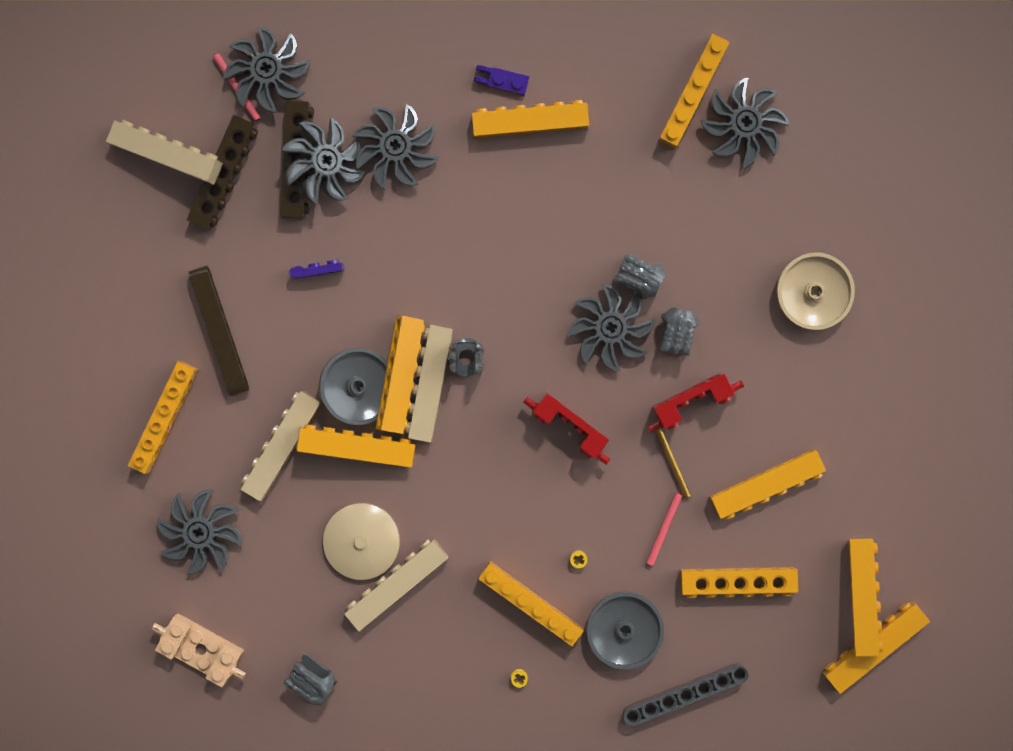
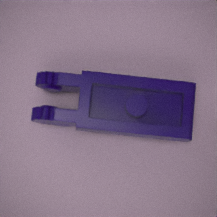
(503, 80)
(315, 269)

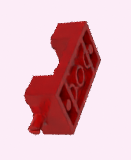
(717, 387)
(590, 445)

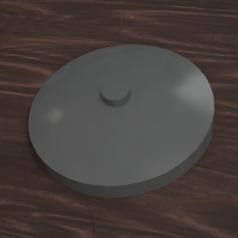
(353, 385)
(625, 630)

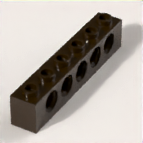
(293, 110)
(236, 126)

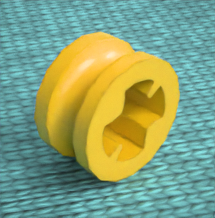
(578, 553)
(516, 683)

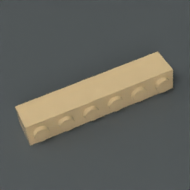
(164, 152)
(430, 383)
(280, 446)
(395, 585)

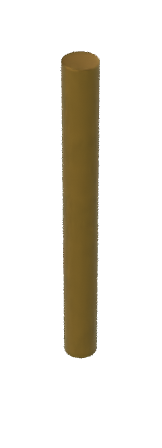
(673, 464)

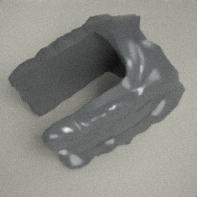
(640, 276)
(678, 331)
(455, 363)
(311, 680)

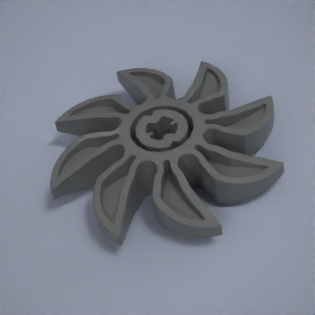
(257, 71)
(751, 115)
(385, 149)
(313, 163)
(594, 306)
(208, 526)

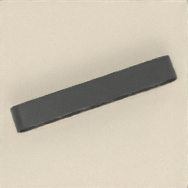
(678, 701)

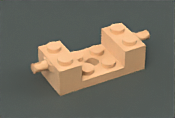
(183, 636)

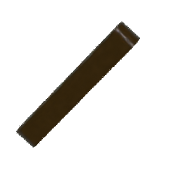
(219, 330)

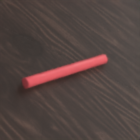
(234, 83)
(664, 529)

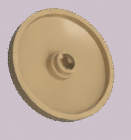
(815, 291)
(361, 541)

